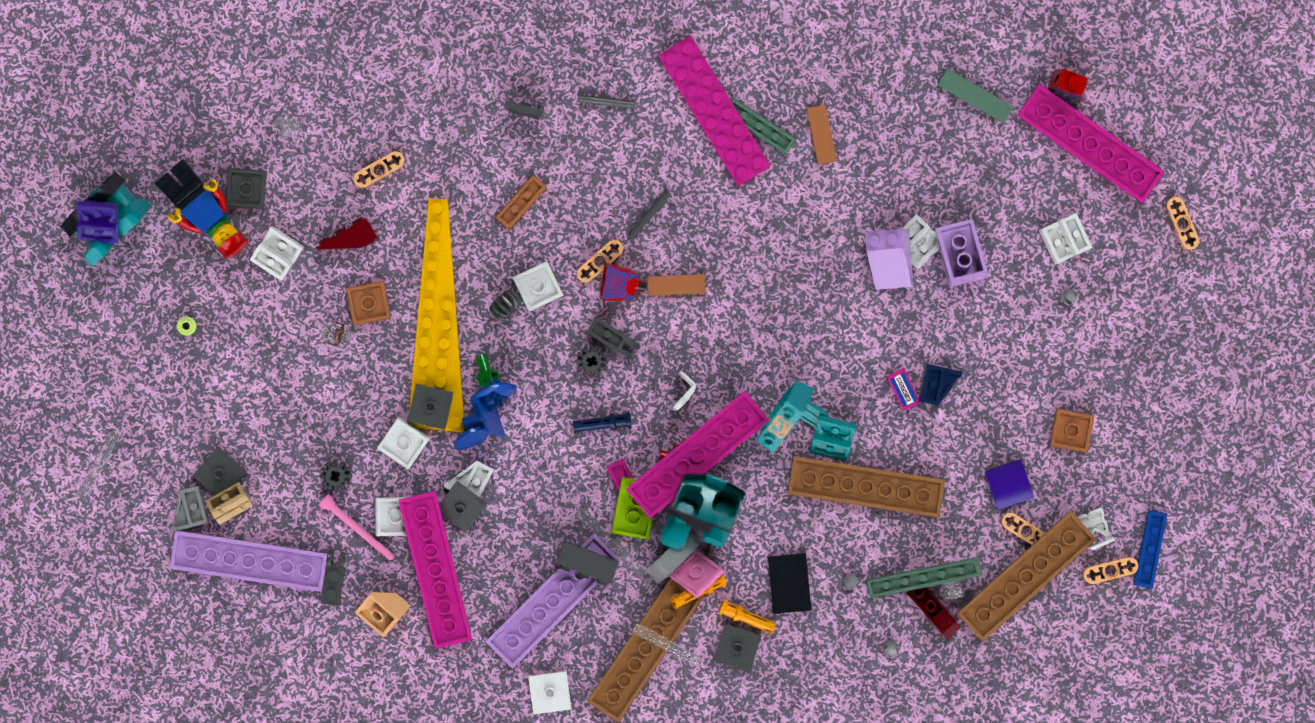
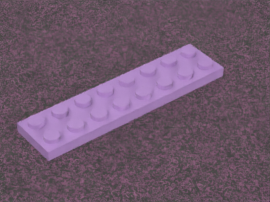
(248, 560)
(544, 609)

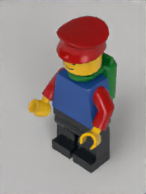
(201, 208)

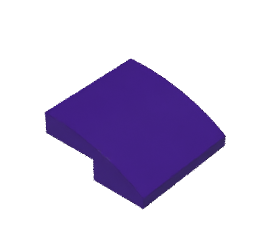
(98, 222)
(1009, 484)

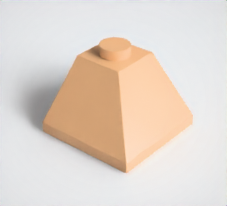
(382, 611)

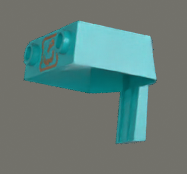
(790, 408)

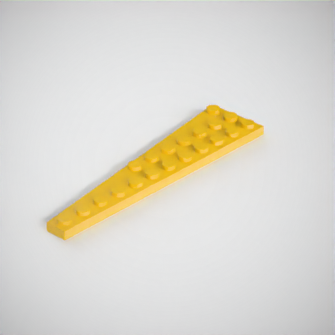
(437, 340)

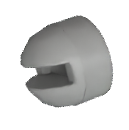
(1069, 296)
(851, 581)
(890, 648)

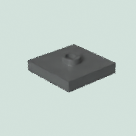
(524, 109)
(246, 188)
(430, 406)
(219, 472)
(461, 506)
(737, 647)

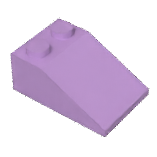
(961, 253)
(890, 258)

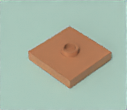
(368, 303)
(1071, 430)

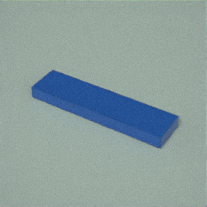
(1150, 549)

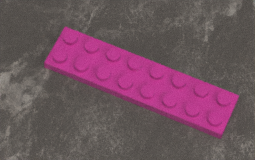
(714, 110)
(1090, 143)
(698, 453)
(435, 569)

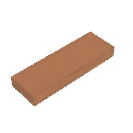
(821, 134)
(521, 202)
(676, 285)

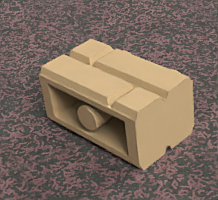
(229, 503)

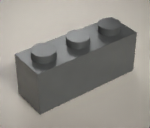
(587, 563)

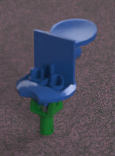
(484, 402)

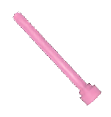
(329, 504)

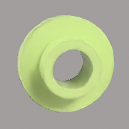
(192, 328)

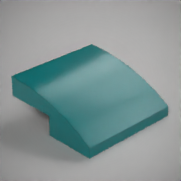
(833, 437)

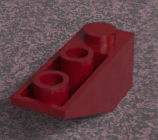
(355, 237)
(935, 611)

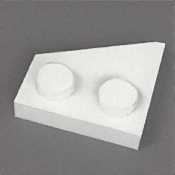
(473, 478)

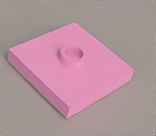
(696, 573)

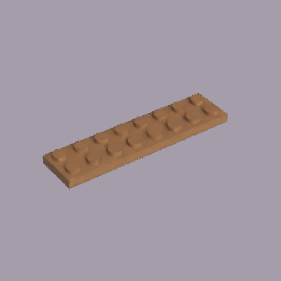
(866, 486)
(1026, 575)
(639, 656)

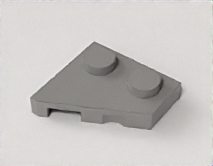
(190, 509)

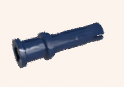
(611, 422)

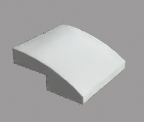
(1065, 238)
(922, 241)
(277, 253)

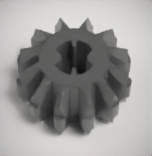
(505, 305)
(593, 367)
(342, 478)

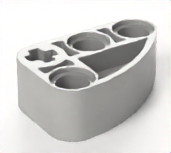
(671, 559)

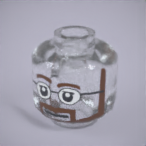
(335, 333)

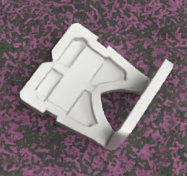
(687, 395)
(1095, 522)

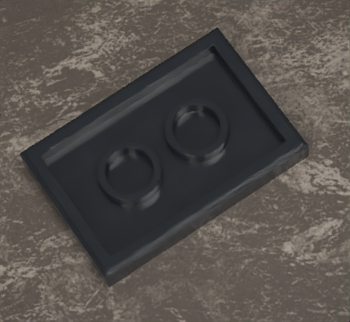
(789, 583)

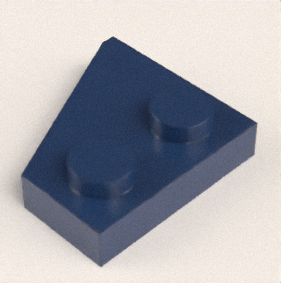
(937, 383)

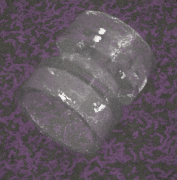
(951, 591)

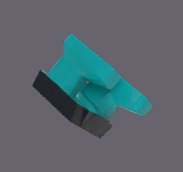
(129, 214)
(698, 507)

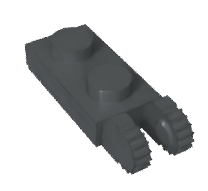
(611, 337)
(333, 580)

